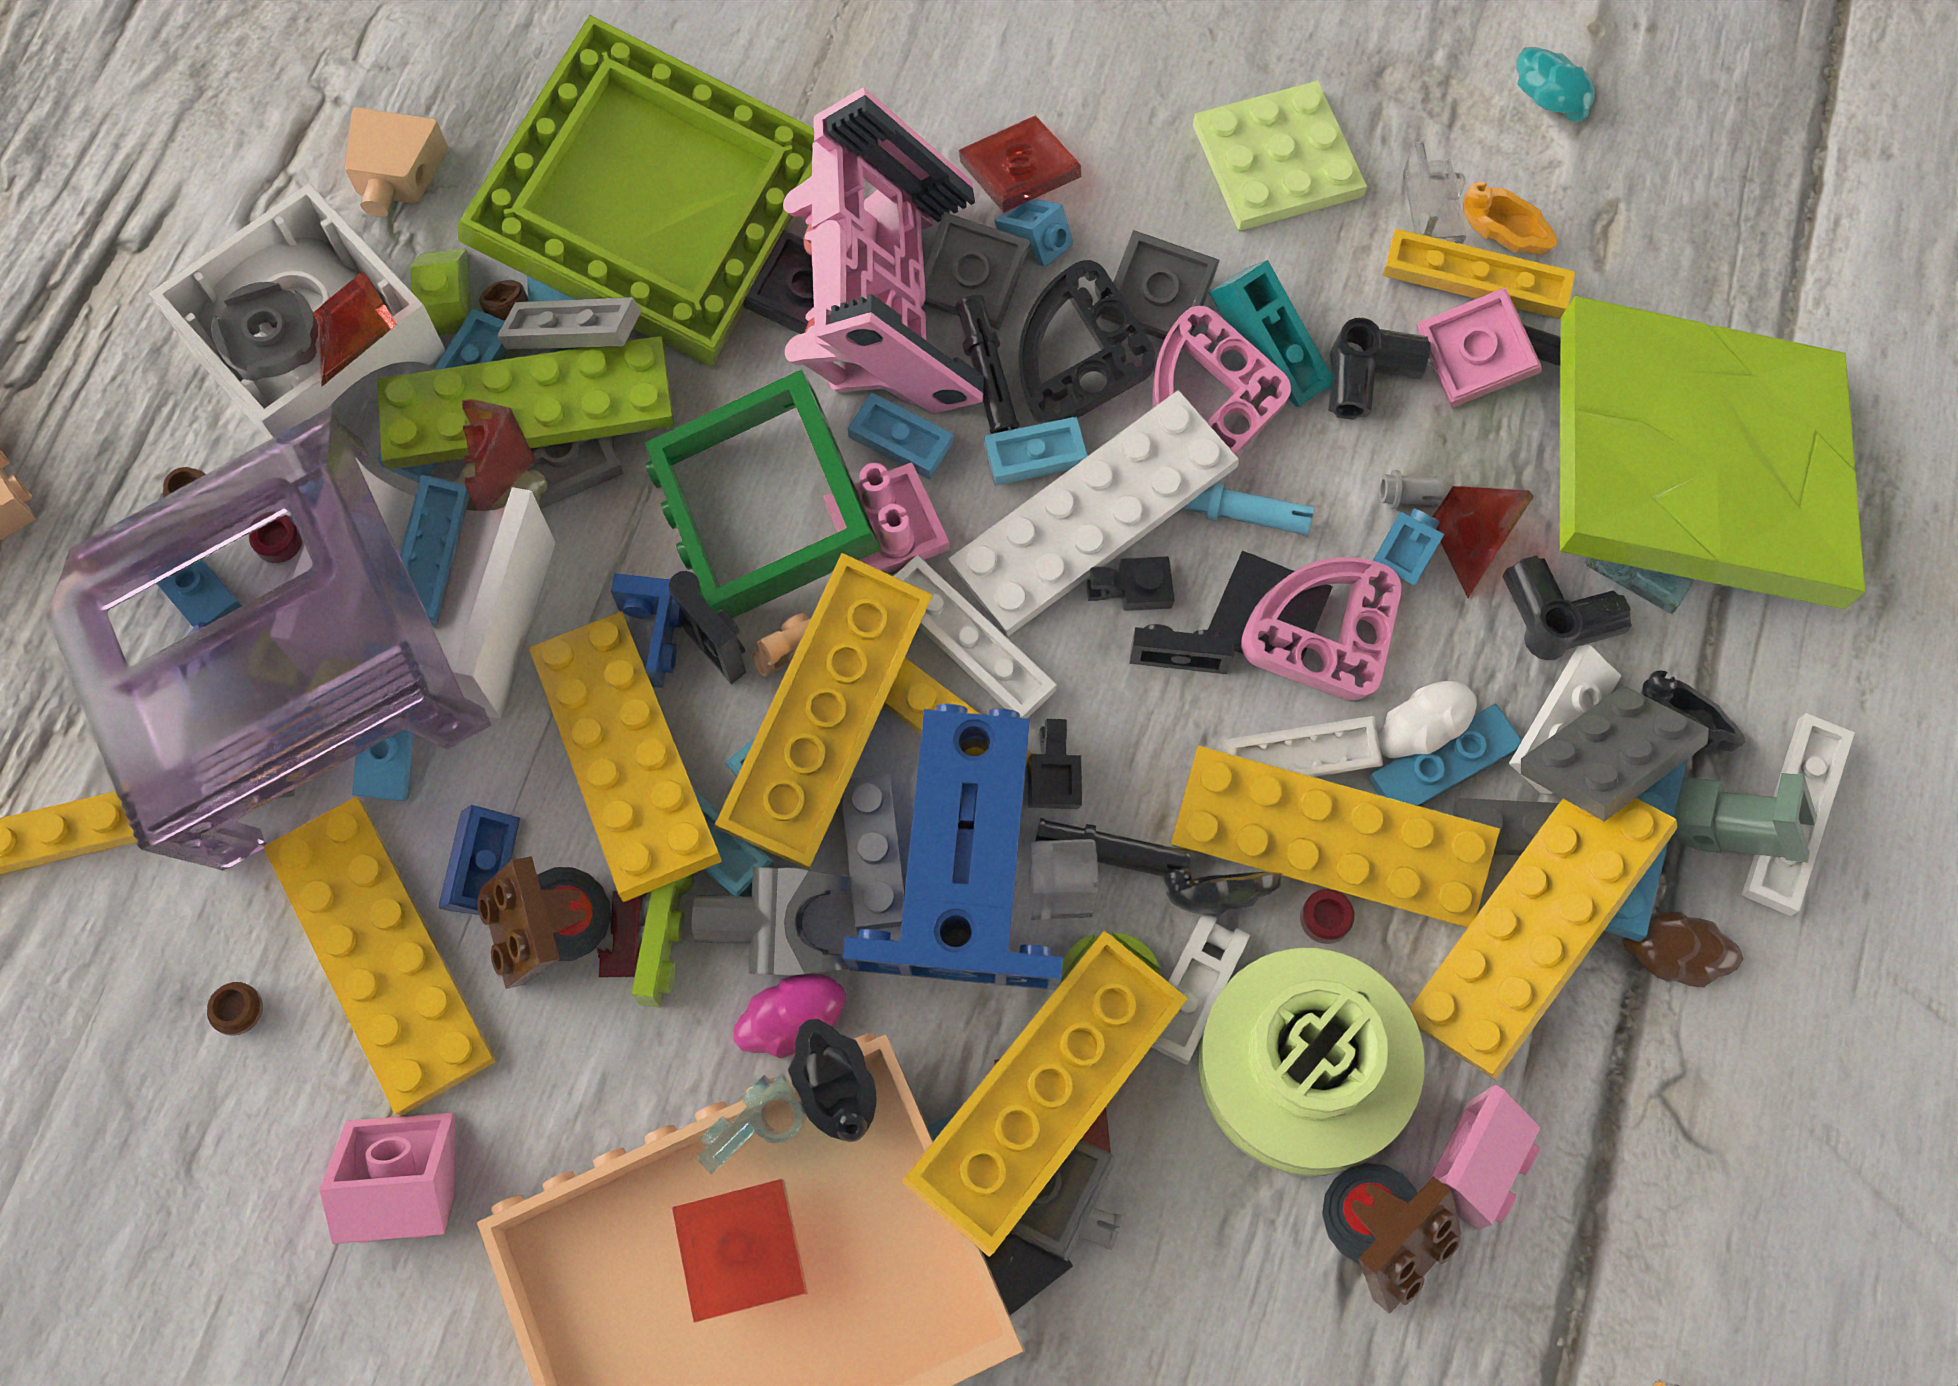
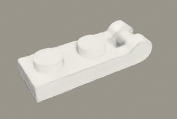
(1201, 981)

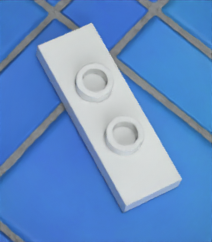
(1579, 688)
(1314, 748)

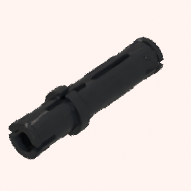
(982, 348)
(1119, 850)

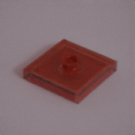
(1020, 163)
(739, 1250)

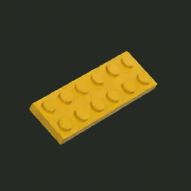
(823, 712)
(624, 757)
(1335, 836)
(1537, 930)
(379, 956)
(1044, 1093)

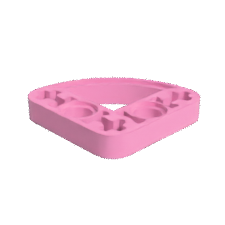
(1242, 383)
(1340, 655)

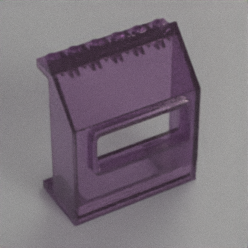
(271, 685)

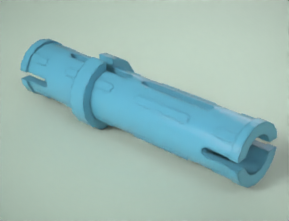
(1252, 509)

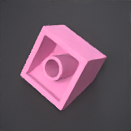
(1485, 1156)
(391, 1178)

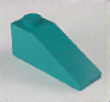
(1265, 316)

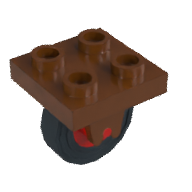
(541, 918)
(1391, 1228)

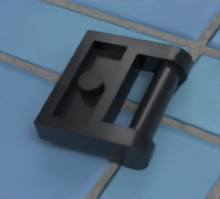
(709, 630)

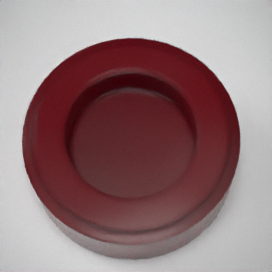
(276, 540)
(1327, 916)

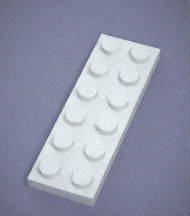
(1093, 512)

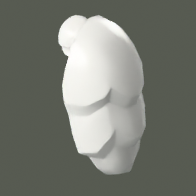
(1428, 719)

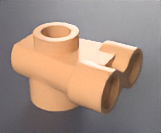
(780, 647)

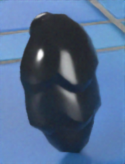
(1682, 698)
(1218, 892)
(833, 1081)

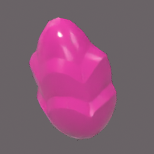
(779, 1011)

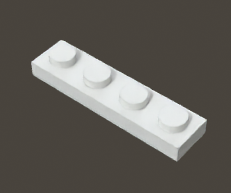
(978, 644)
(1820, 755)

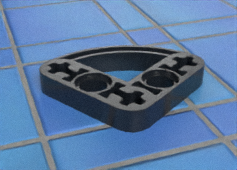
(1107, 361)

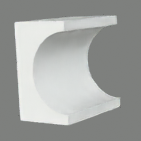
(304, 250)
(489, 588)

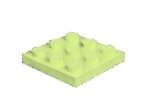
(1279, 155)

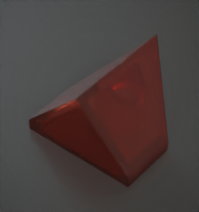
(350, 325)
(496, 449)
(1477, 526)

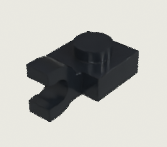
(1140, 583)
(1054, 776)

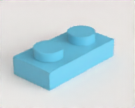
(1035, 450)

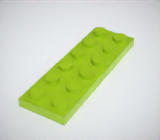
(551, 394)

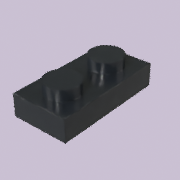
(1197, 651)

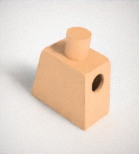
(392, 157)

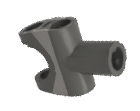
(771, 920)

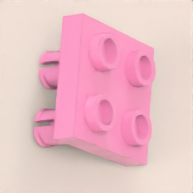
(899, 515)

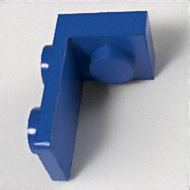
(640, 599)

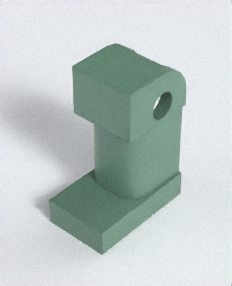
(1745, 822)

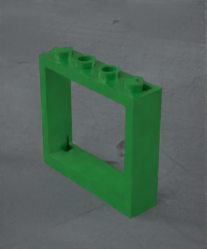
(794, 569)

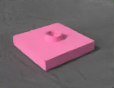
(1479, 348)

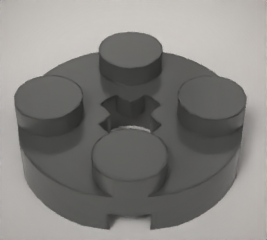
(274, 354)

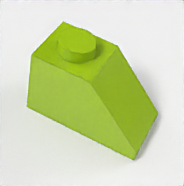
(443, 287)

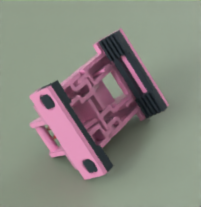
(872, 257)

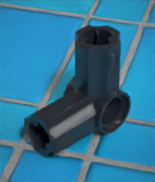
(1382, 353)
(1576, 621)

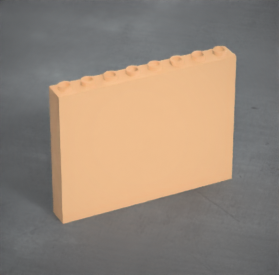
(889, 1281)

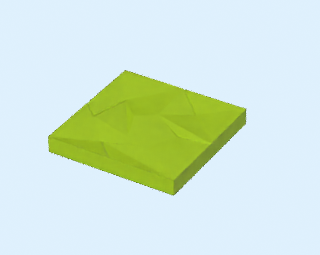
(643, 188)
(1707, 454)

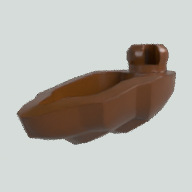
(1685, 949)

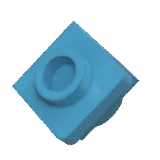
(1042, 224)
(1410, 545)

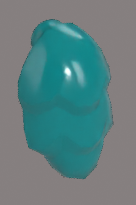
(1555, 82)

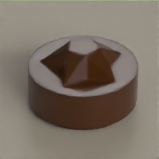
(501, 297)

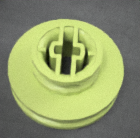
(1308, 1125)

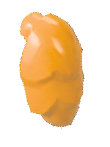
(1507, 220)

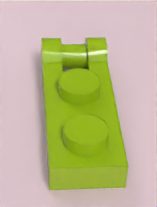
(662, 927)

